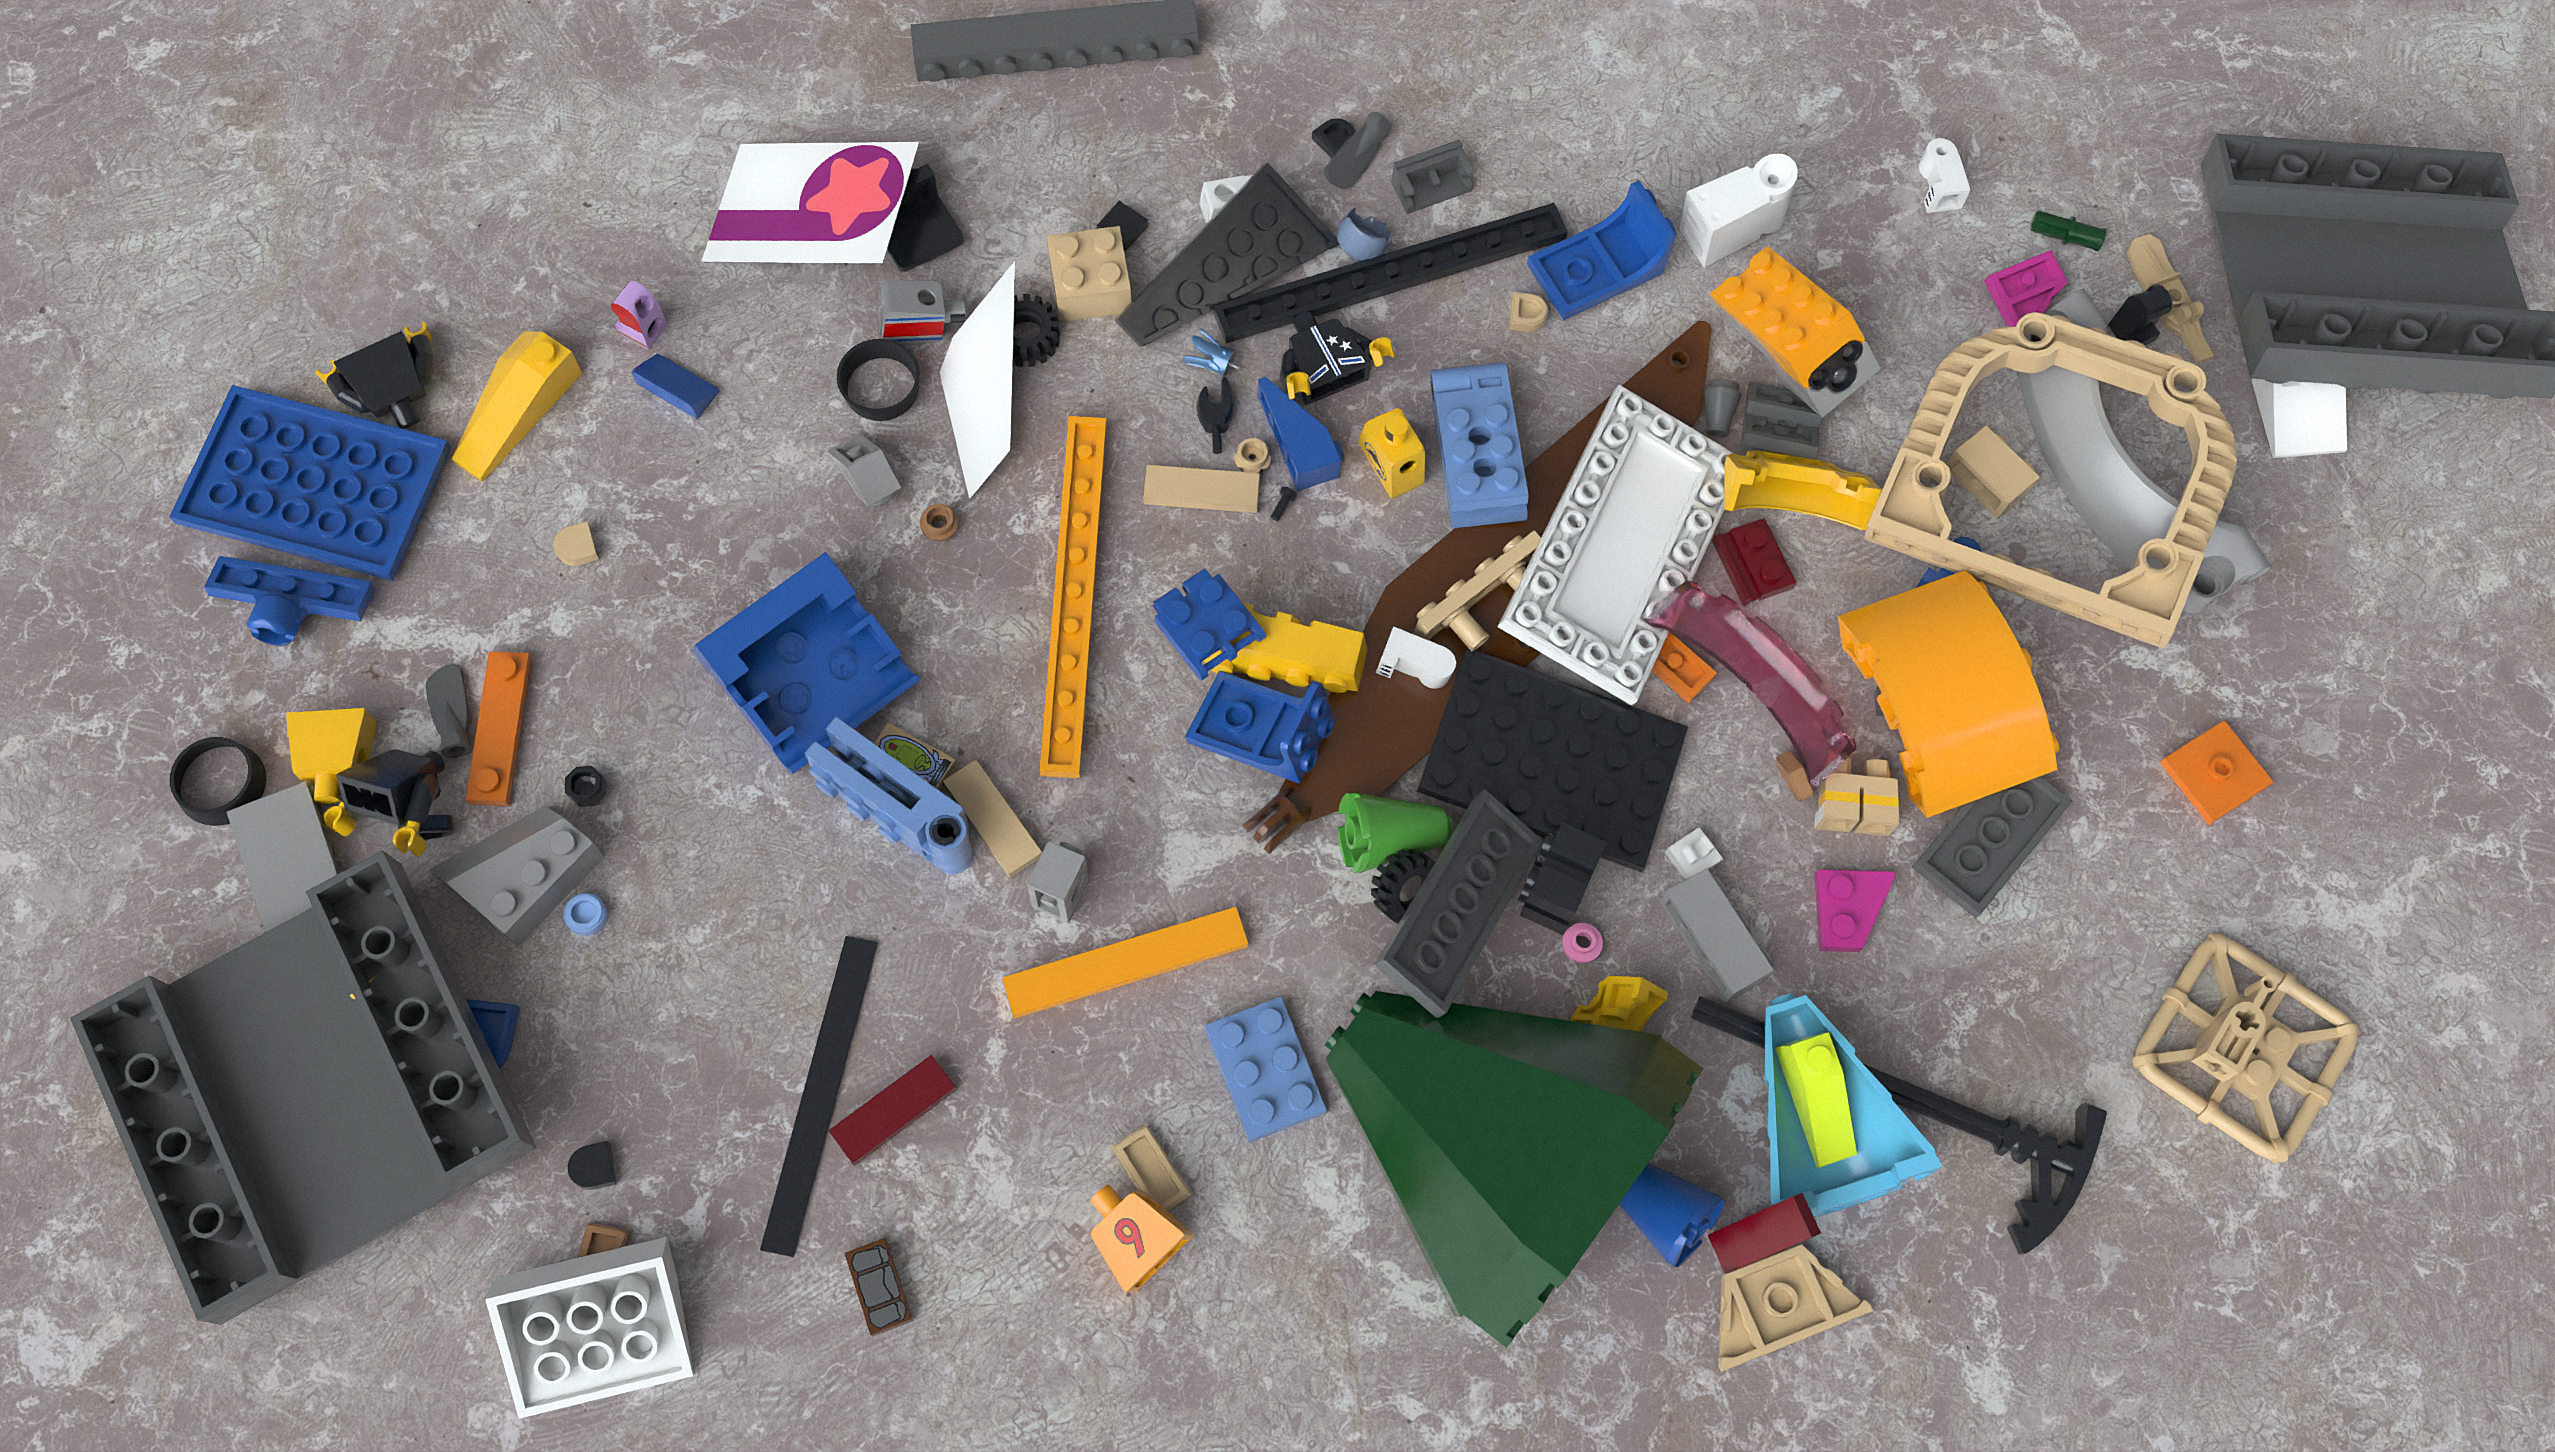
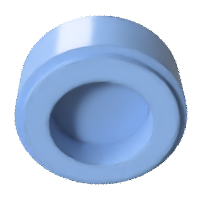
(585, 914)

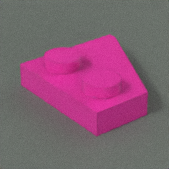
(2026, 287)
(1848, 906)

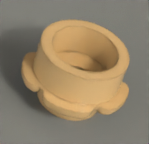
(1254, 447)

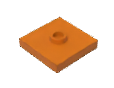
(2216, 772)

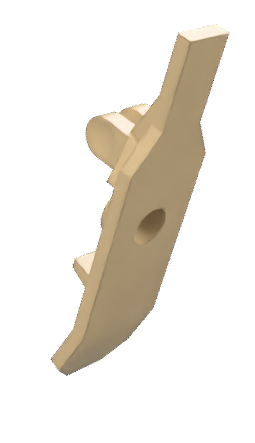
(2152, 268)

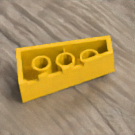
(1300, 653)

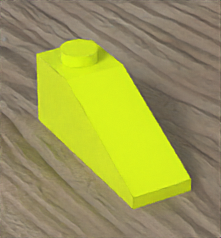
(1819, 1096)

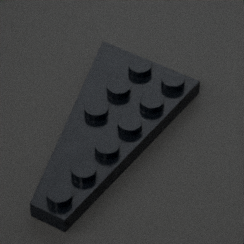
(1241, 248)

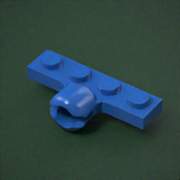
(286, 596)

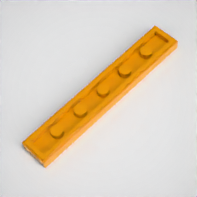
(1125, 962)

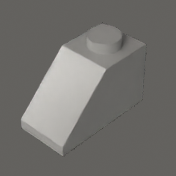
(865, 470)

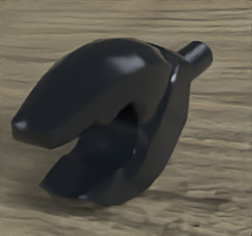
(1216, 417)

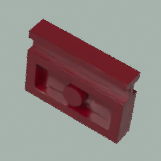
(1754, 562)

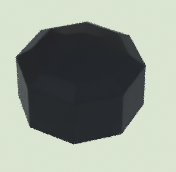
(585, 786)

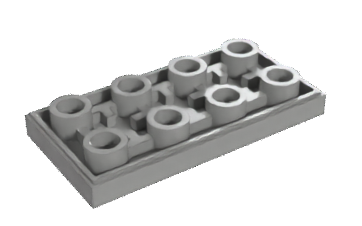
(283, 851)

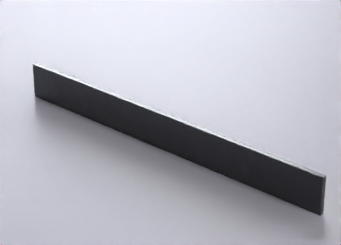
(818, 1097)

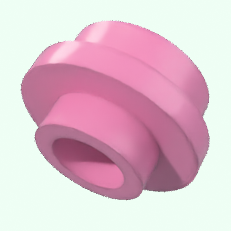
(1577, 953)

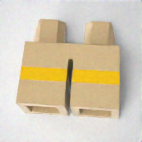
(1859, 802)

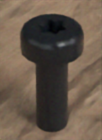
(1287, 495)

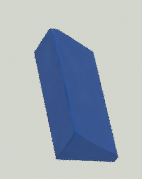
(675, 385)

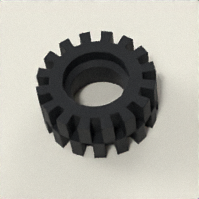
(1049, 332)
(1393, 879)

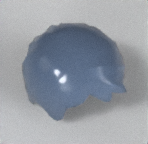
(1361, 237)

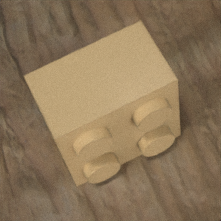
(1089, 273)

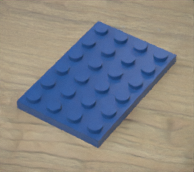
(311, 482)

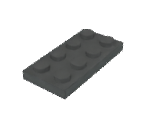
(1990, 842)

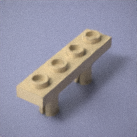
(1463, 595)

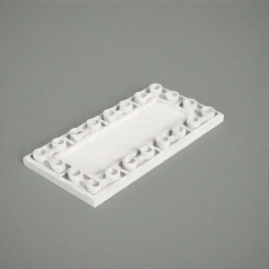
(1620, 545)

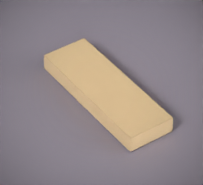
(1201, 488)
(993, 818)

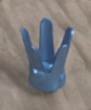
(1222, 356)

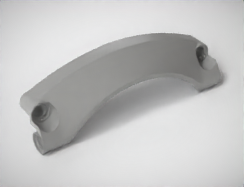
(2105, 482)

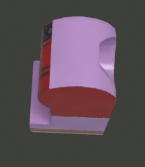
(636, 311)

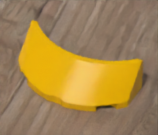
(1800, 486)
(1622, 1003)

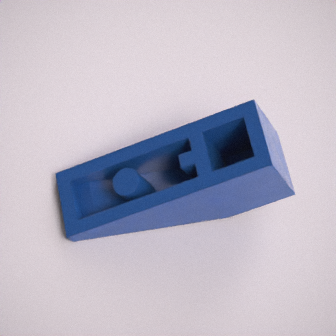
(1301, 438)

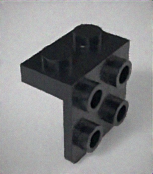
(922, 223)

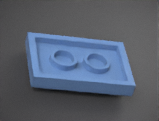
(1265, 1069)

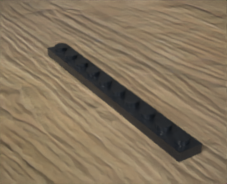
(1390, 272)

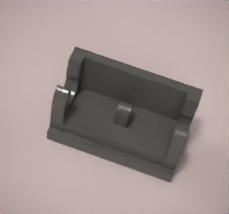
(1432, 176)

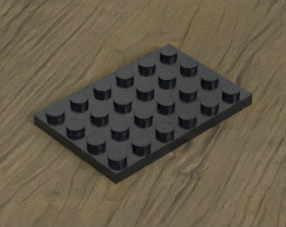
(1554, 756)

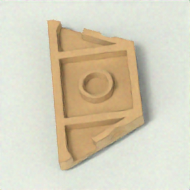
(1779, 1305)

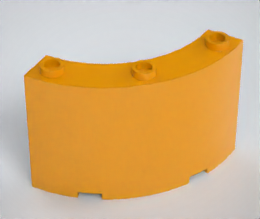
(1953, 691)

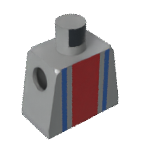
(915, 311)

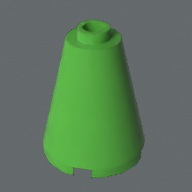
(1385, 825)

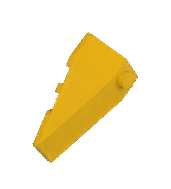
(517, 395)

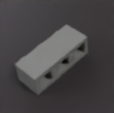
(1717, 935)

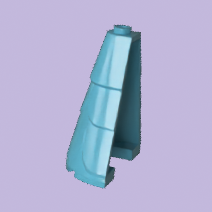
(1885, 1139)

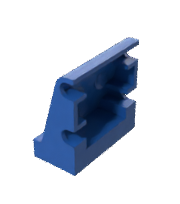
(804, 660)

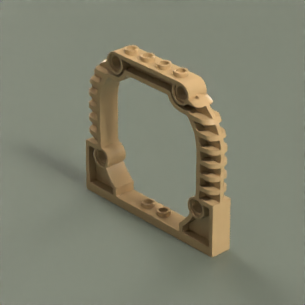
(2136, 604)

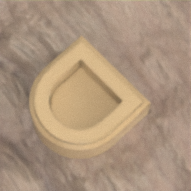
(1527, 312)
(576, 545)

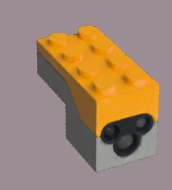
(1799, 330)

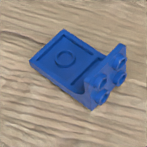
(1608, 257)
(1263, 725)

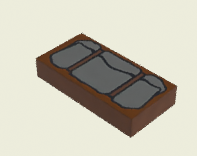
(878, 1287)

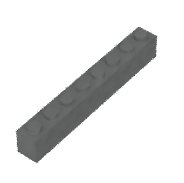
(1054, 39)

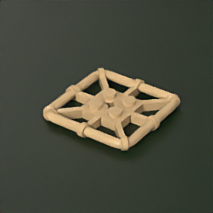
(2269, 1056)

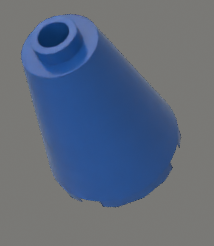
(1671, 1212)

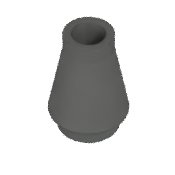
(1720, 406)

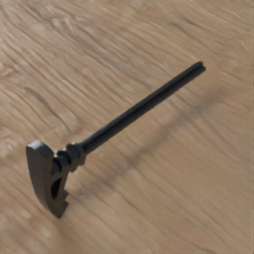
(2005, 1135)

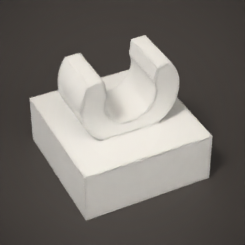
(1693, 854)

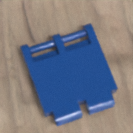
(1205, 621)

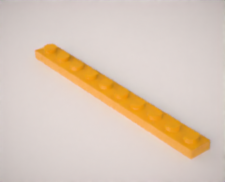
(1073, 598)

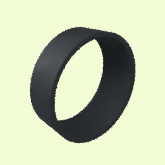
(872, 350)
(250, 792)

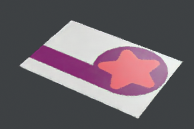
(811, 203)

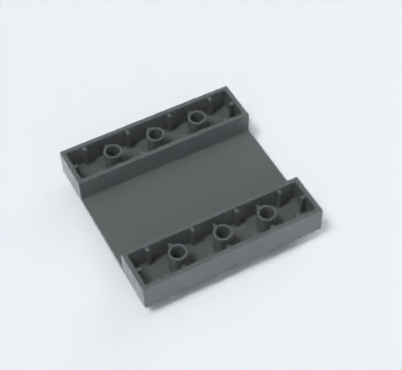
(2375, 267)
(286, 1113)

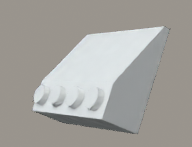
(590, 1327)

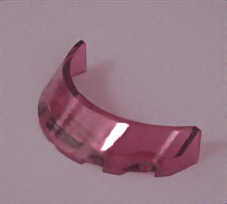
(1767, 668)

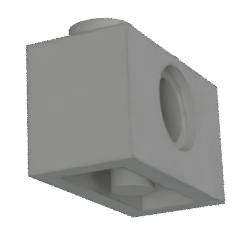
(1058, 880)

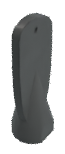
(1357, 152)
(449, 710)

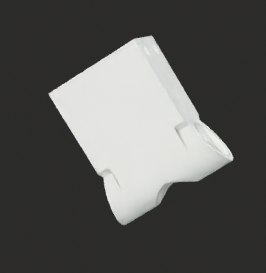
(1738, 208)

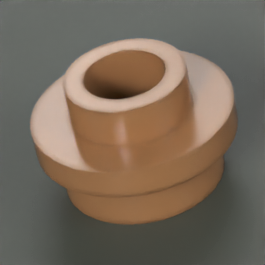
(935, 513)

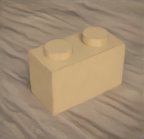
(1992, 471)

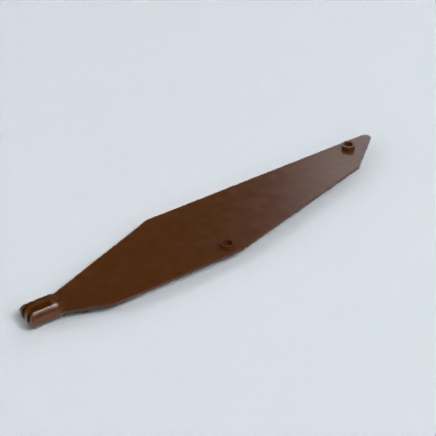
(1396, 718)

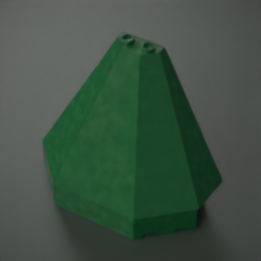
(1505, 1137)

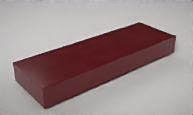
(892, 1110)
(1764, 1233)

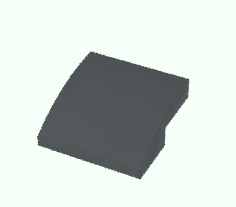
(1779, 422)

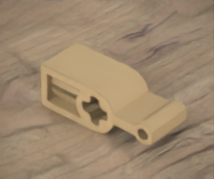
(2235, 1033)

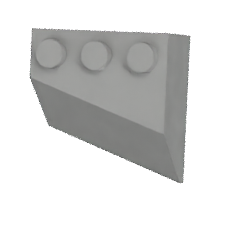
(521, 871)

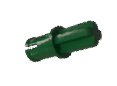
(2068, 230)

